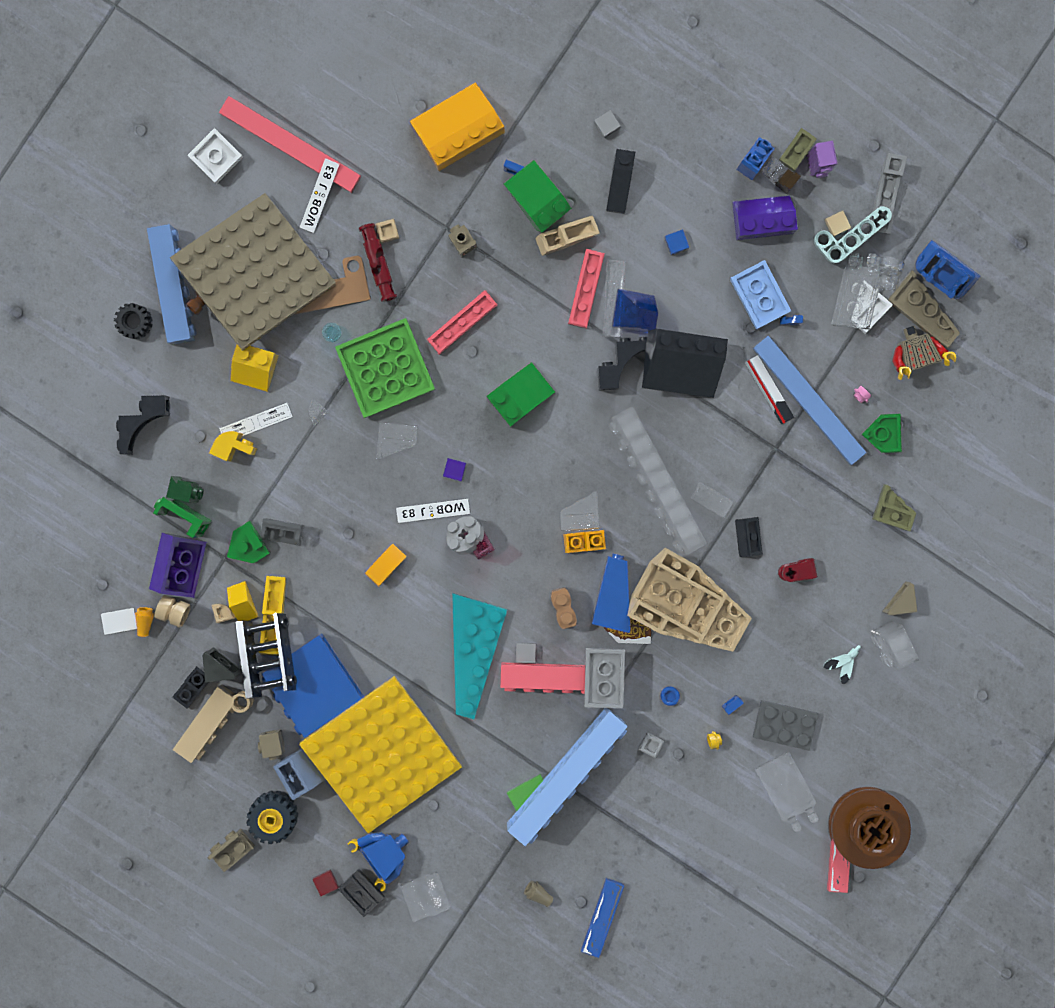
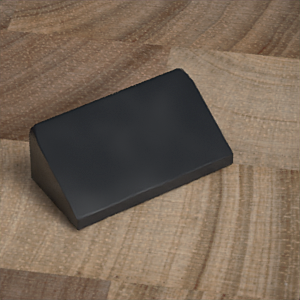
(748, 537)

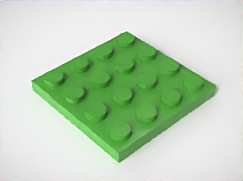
(385, 368)

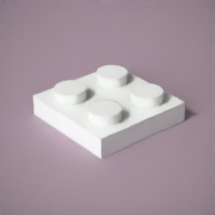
(215, 156)

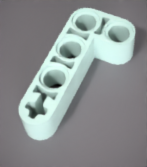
(856, 233)

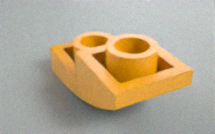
(584, 541)
(385, 565)

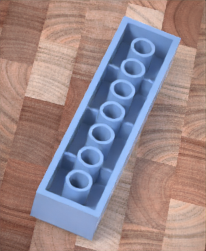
(566, 776)

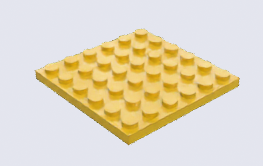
(380, 754)

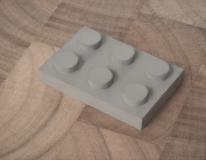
(604, 678)

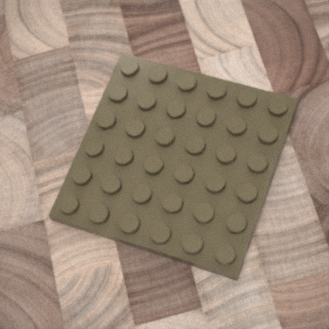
(253, 271)

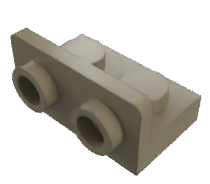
(232, 850)

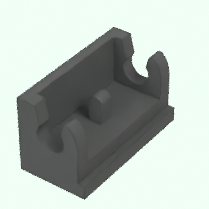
(282, 531)

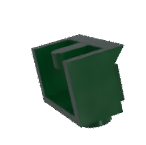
(184, 490)

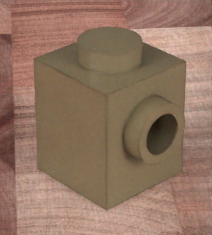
(271, 744)

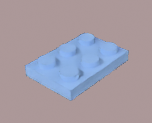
(760, 294)

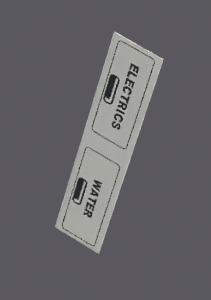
(259, 420)

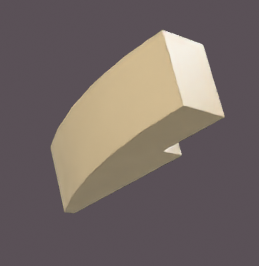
(567, 235)

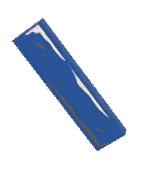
(602, 917)

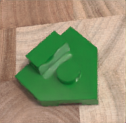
(885, 433)
(247, 544)

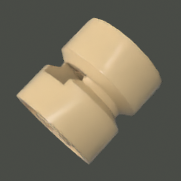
(171, 610)

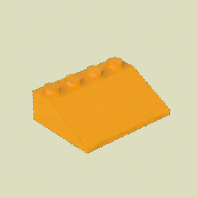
(458, 126)

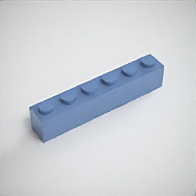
(171, 285)

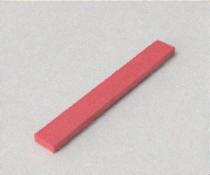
(286, 142)

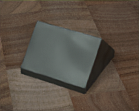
(218, 667)

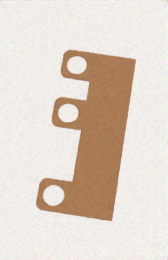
(347, 290)

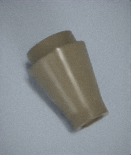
(537, 893)

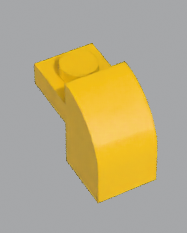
(228, 442)

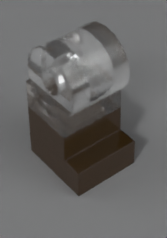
(780, 175)

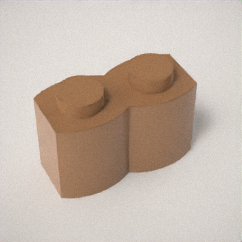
(564, 612)

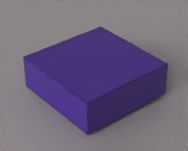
(454, 469)

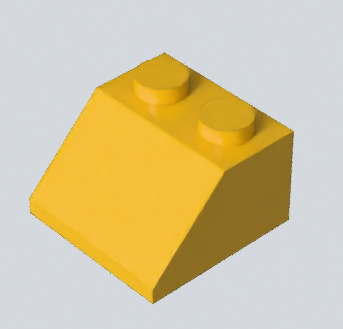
(253, 367)

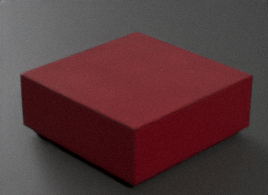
(325, 882)

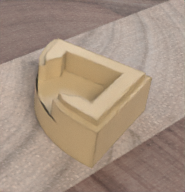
(222, 613)

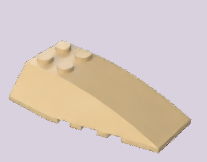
(686, 604)

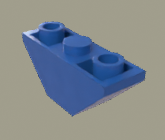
(755, 158)

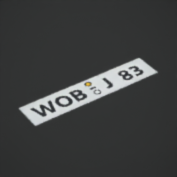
(319, 195)
(433, 510)

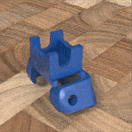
(947, 272)

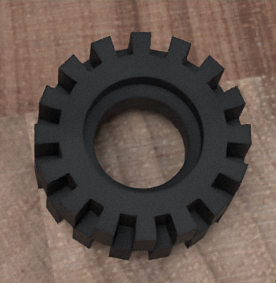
(125, 312)

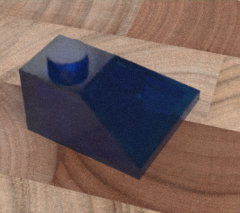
(635, 311)

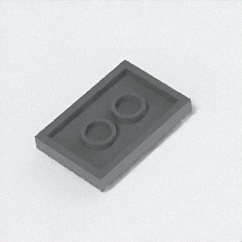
(785, 725)

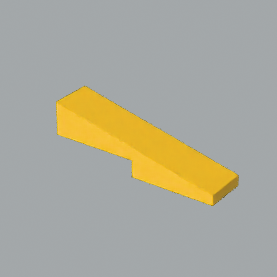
(273, 603)

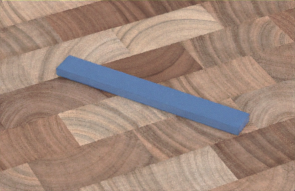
(809, 400)

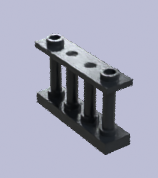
(248, 650)

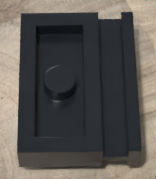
(361, 892)

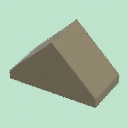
(903, 601)

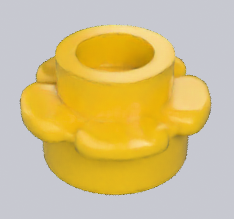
(714, 740)

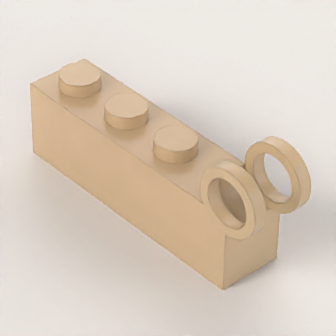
(208, 721)

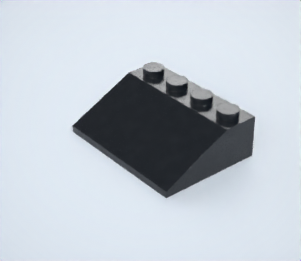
(683, 362)

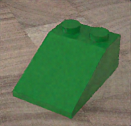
(537, 196)
(520, 394)

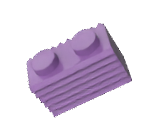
(822, 159)

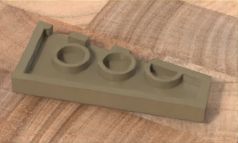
(922, 310)

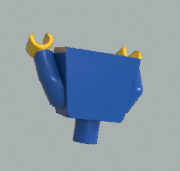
(382, 854)

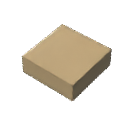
(837, 223)
(387, 231)

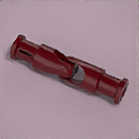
(376, 259)

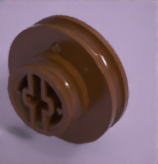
(856, 814)

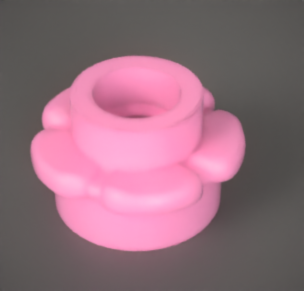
(862, 394)

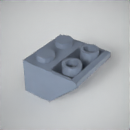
(298, 773)

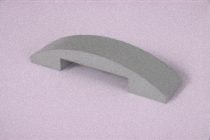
(888, 187)

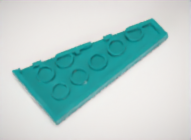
(475, 640)

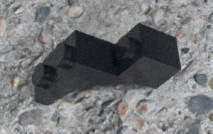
(625, 349)
(131, 425)

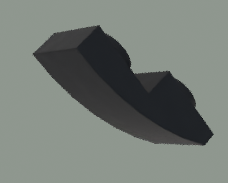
(191, 688)

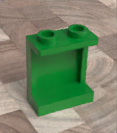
(199, 522)

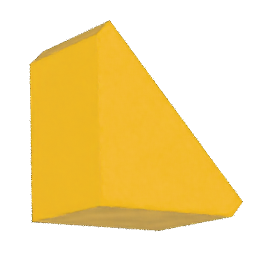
(241, 602)

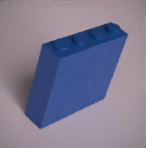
(321, 690)

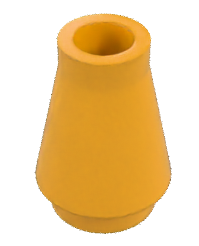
(144, 618)

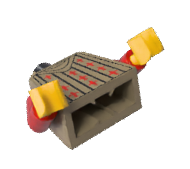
(918, 353)

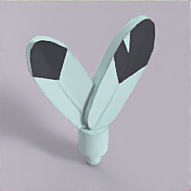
(845, 661)

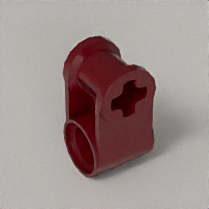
(801, 570)

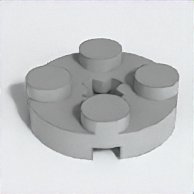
(456, 531)

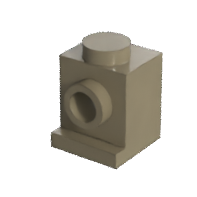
(465, 246)

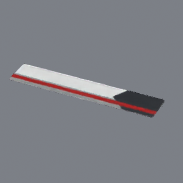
(769, 389)

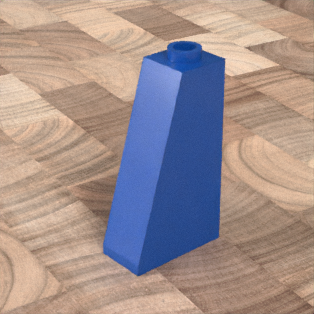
(613, 596)

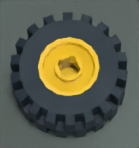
(272, 817)

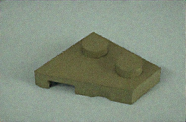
(893, 510)

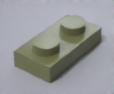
(797, 149)

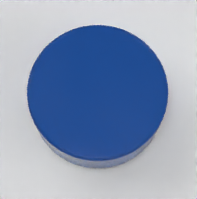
(670, 696)

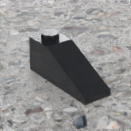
(620, 181)

